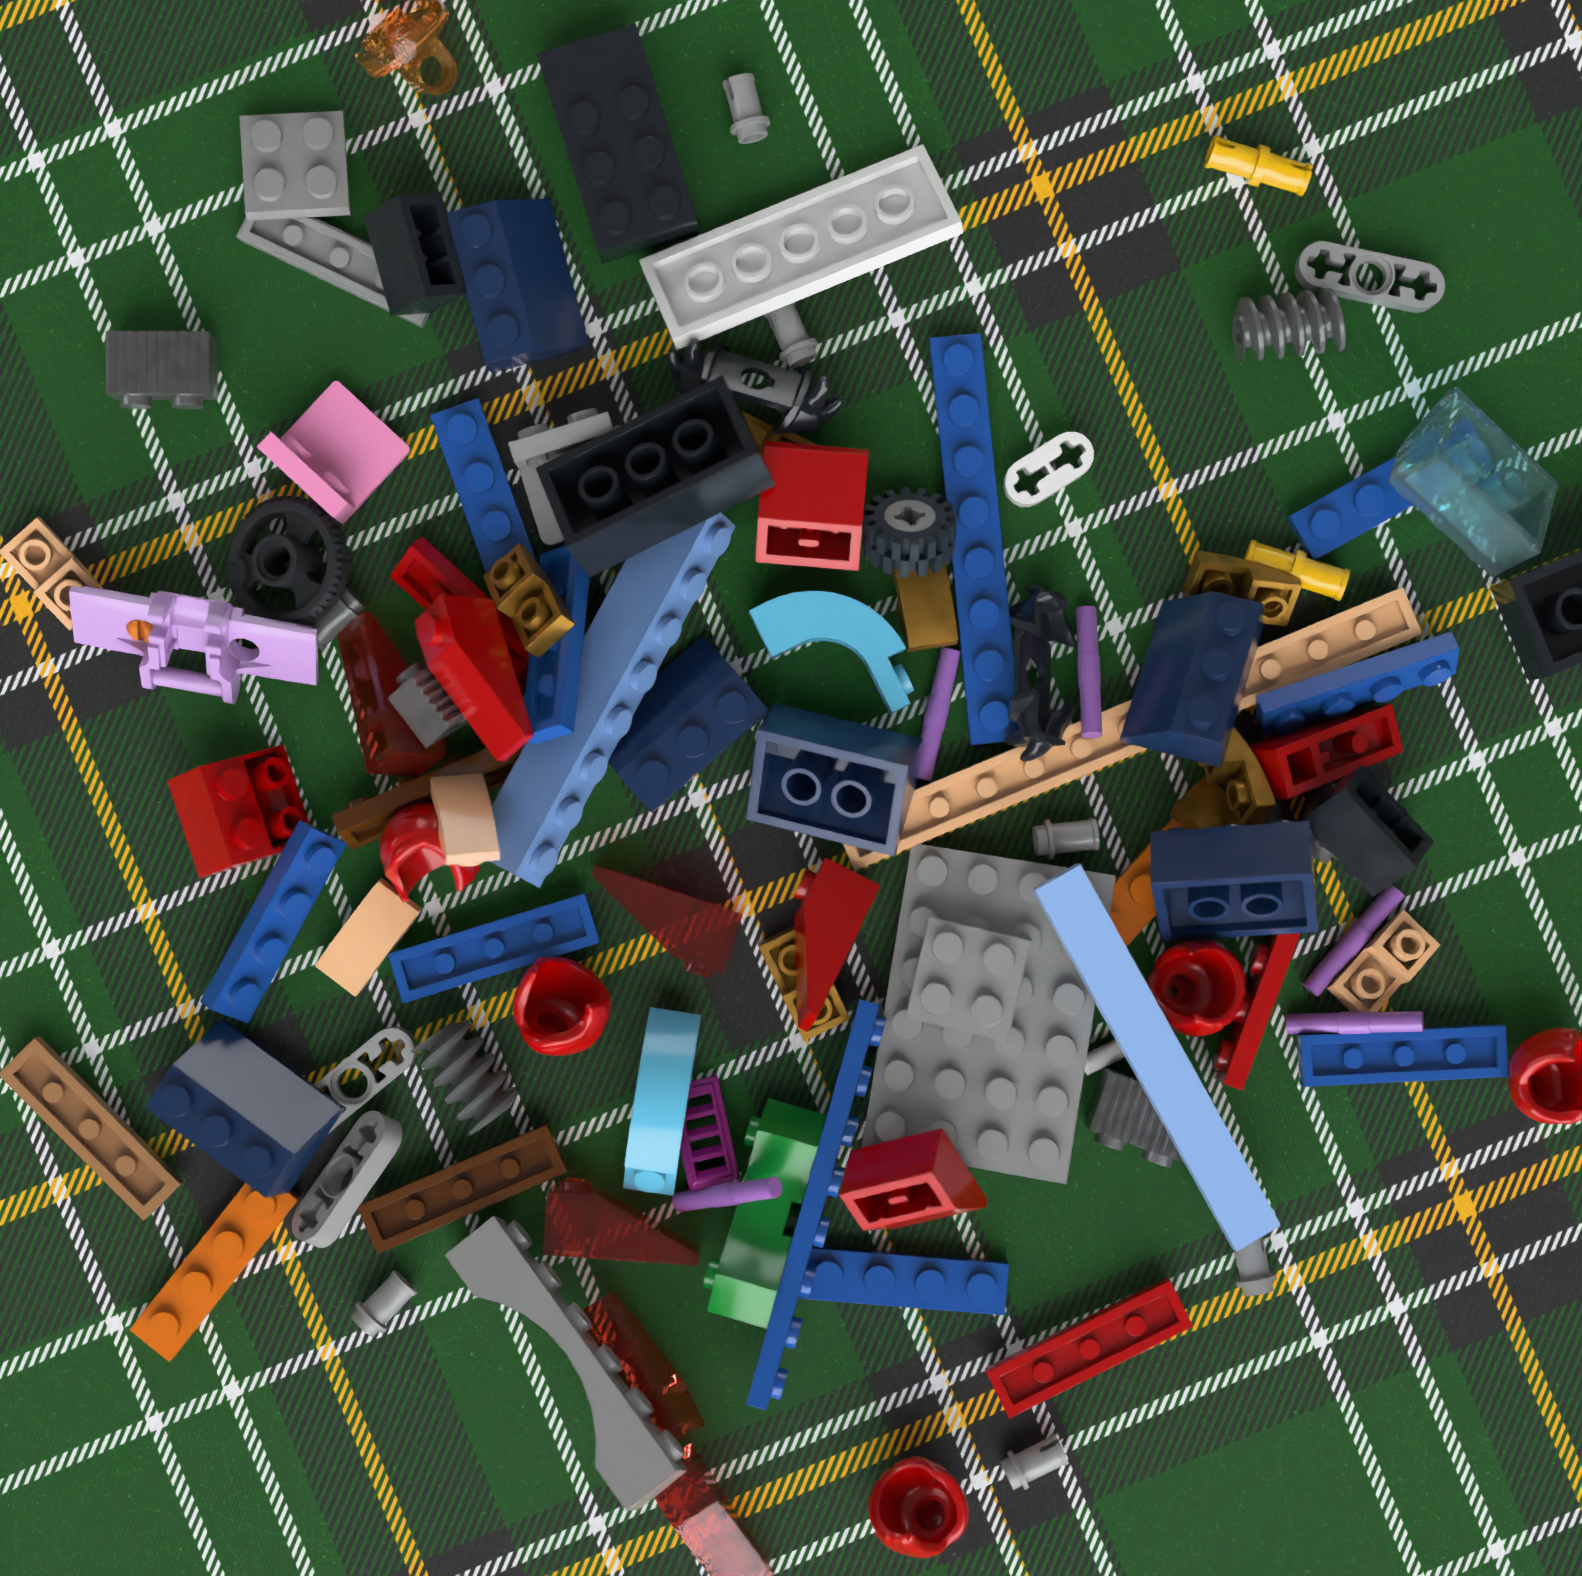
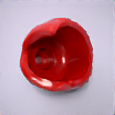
(413, 849)
(1213, 986)
(560, 1006)
(1548, 1076)
(911, 1502)

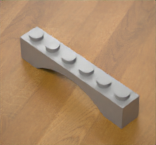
(629, 1447)

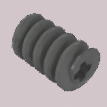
(1288, 322)
(467, 1074)

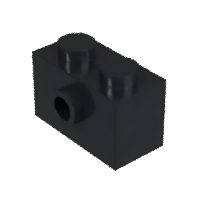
(415, 254)
(1368, 831)

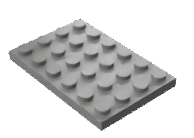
(996, 1100)

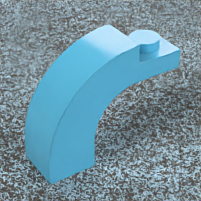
(836, 618)
(661, 1101)

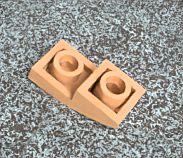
(47, 567)
(465, 819)
(368, 937)
(1383, 964)

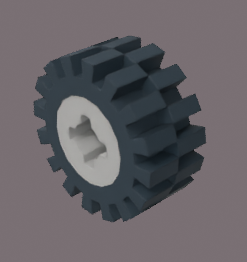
(909, 532)

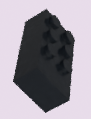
(618, 143)
(654, 476)
(1545, 615)

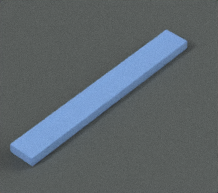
(1156, 1057)

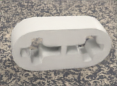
(1041, 459)

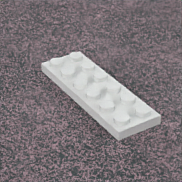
(801, 246)

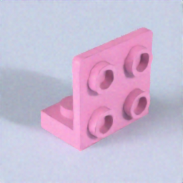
(337, 452)

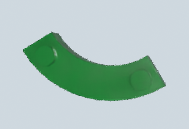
(762, 1230)

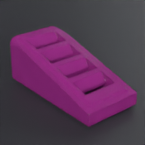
(719, 1174)

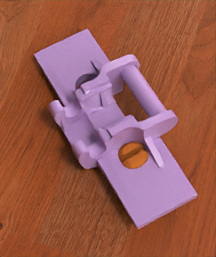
(176, 621)

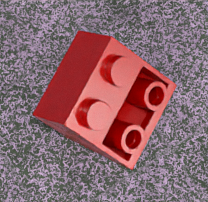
(814, 508)
(238, 809)
(908, 1182)

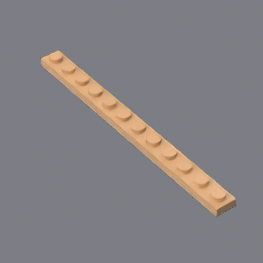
(1276, 664)

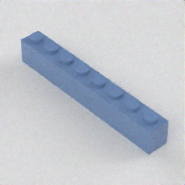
(618, 665)

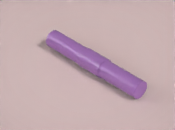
(1089, 672)
(937, 710)
(1353, 940)
(1355, 1022)
(727, 1194)

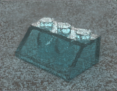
(1475, 484)

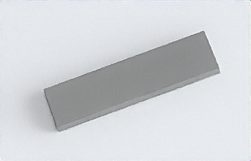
(324, 254)

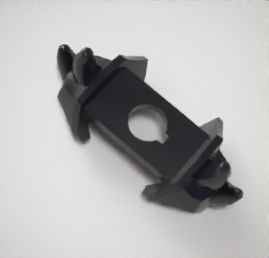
(793, 393)
(1037, 627)

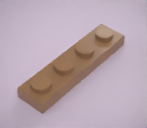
(91, 1128)

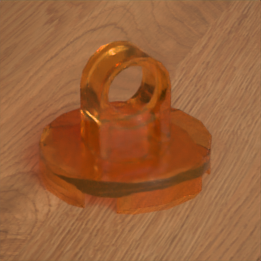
(403, 44)

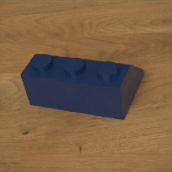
(517, 282)
(1194, 676)
(684, 724)
(833, 778)
(1234, 881)
(245, 1109)

